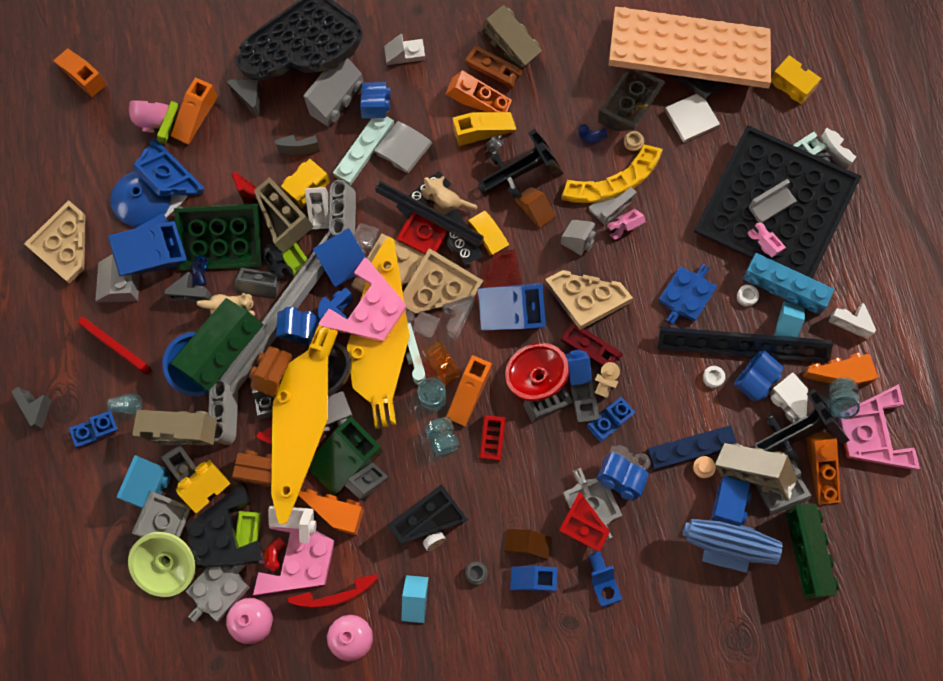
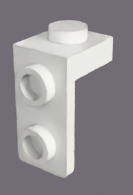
(299, 519)

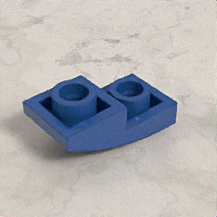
(611, 419)
(93, 430)

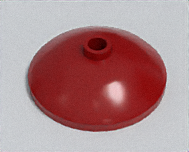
(535, 362)

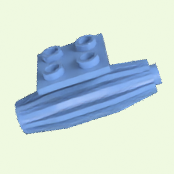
(731, 544)

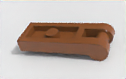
(493, 66)

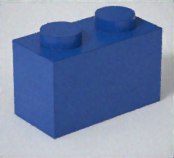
(731, 501)

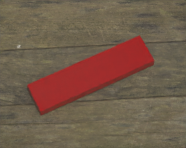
(114, 345)

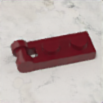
(591, 344)

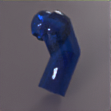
(591, 136)
(198, 269)

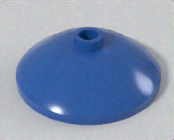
(140, 207)
(173, 376)

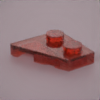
(504, 270)

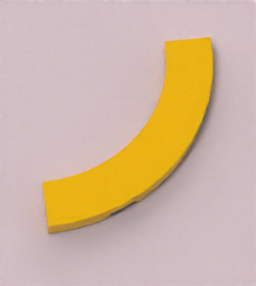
(617, 184)

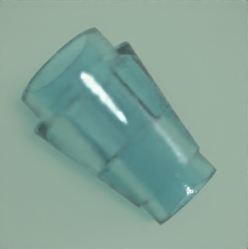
(126, 403)

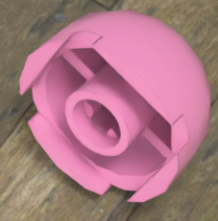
(147, 115)
(249, 621)
(350, 638)

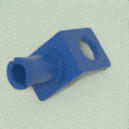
(603, 578)

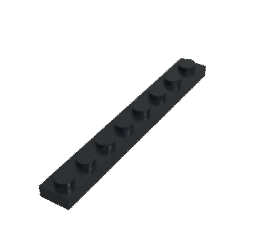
(744, 344)

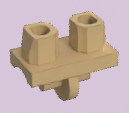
(609, 372)

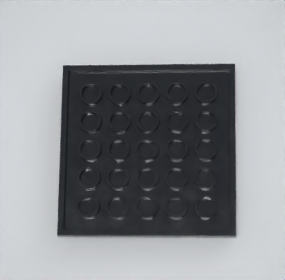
(804, 228)

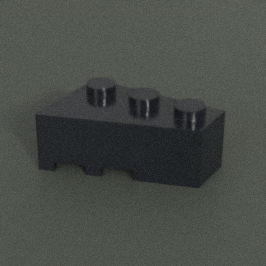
(427, 516)

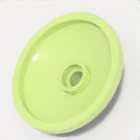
(154, 572)

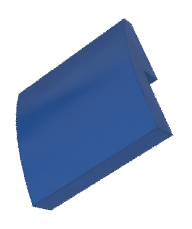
(340, 257)

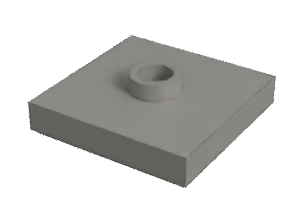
(161, 515)

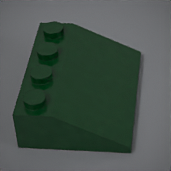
(222, 233)

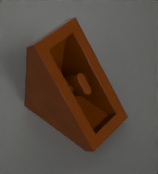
(528, 543)

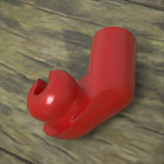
(271, 554)

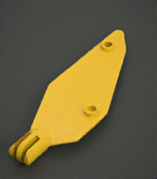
(378, 363)
(299, 420)

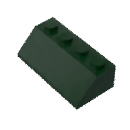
(216, 344)
(811, 551)

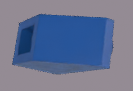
(534, 579)

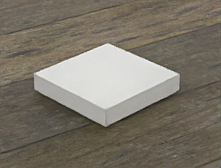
(692, 117)

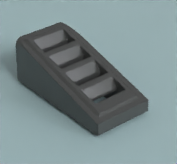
(539, 413)

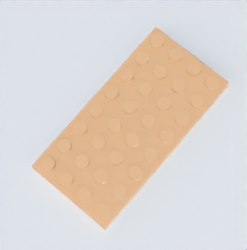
(691, 47)

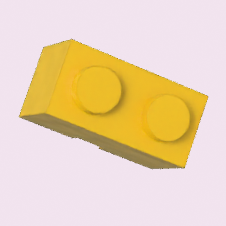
(794, 80)
(307, 176)
(201, 485)

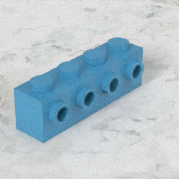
(788, 284)

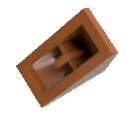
(536, 207)

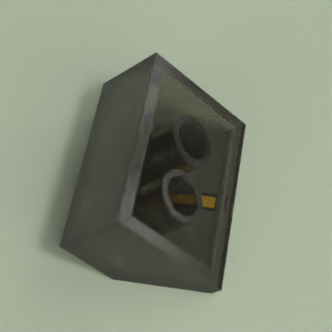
(629, 100)

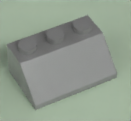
(333, 92)

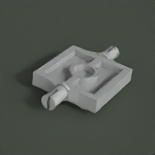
(597, 496)
(217, 591)

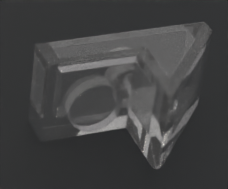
(460, 310)

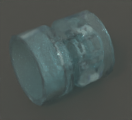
(432, 394)
(844, 398)
(441, 435)

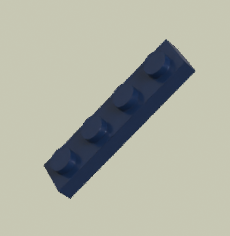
(690, 447)

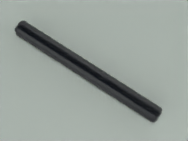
(429, 214)

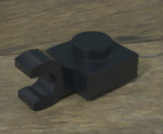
(274, 261)

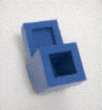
(339, 302)

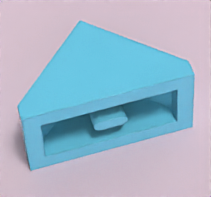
(790, 320)
(414, 599)

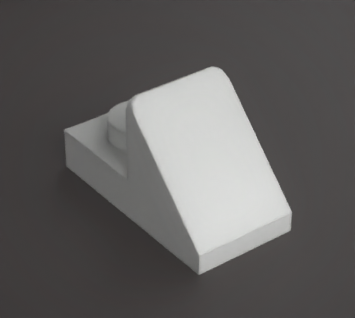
(402, 51)
(318, 207)
(858, 324)

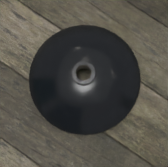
(338, 367)

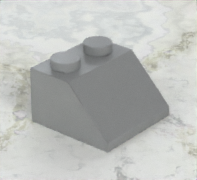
(114, 287)

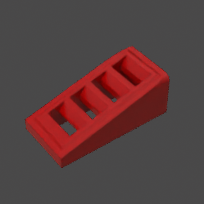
(245, 188)
(495, 419)

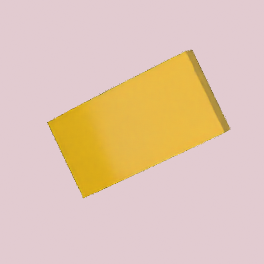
(493, 237)

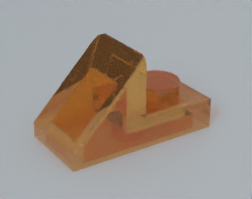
(441, 362)

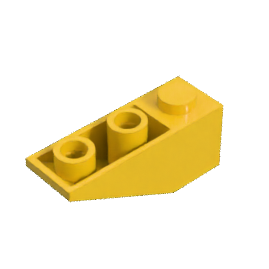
(481, 126)

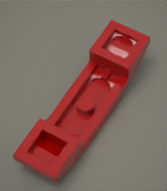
(362, 586)

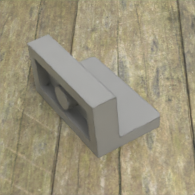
(772, 202)
(609, 209)

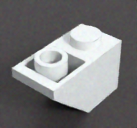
(791, 397)

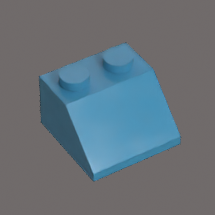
(142, 478)

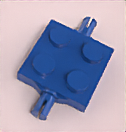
(687, 294)

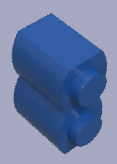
(375, 100)
(296, 325)
(759, 376)
(622, 476)

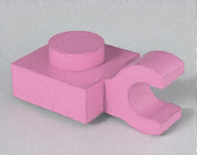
(628, 221)
(769, 242)

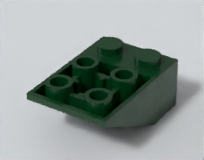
(344, 455)

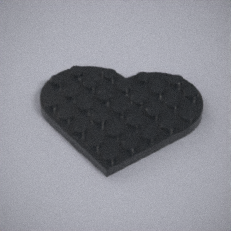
(302, 37)

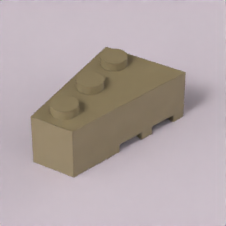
(511, 37)

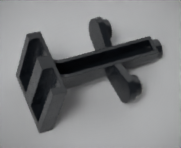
(538, 156)
(815, 422)

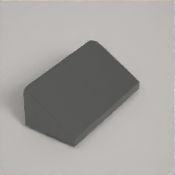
(257, 283)

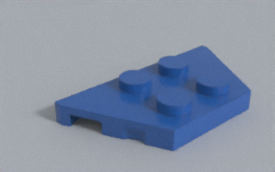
(165, 173)

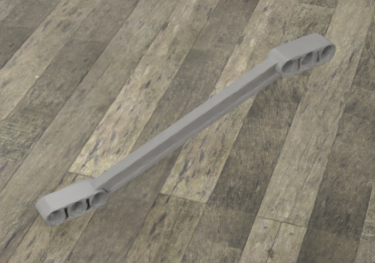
(224, 393)

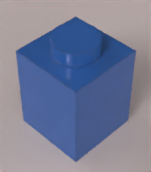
(579, 367)

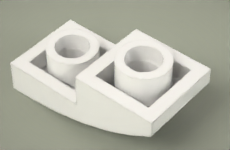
(840, 155)

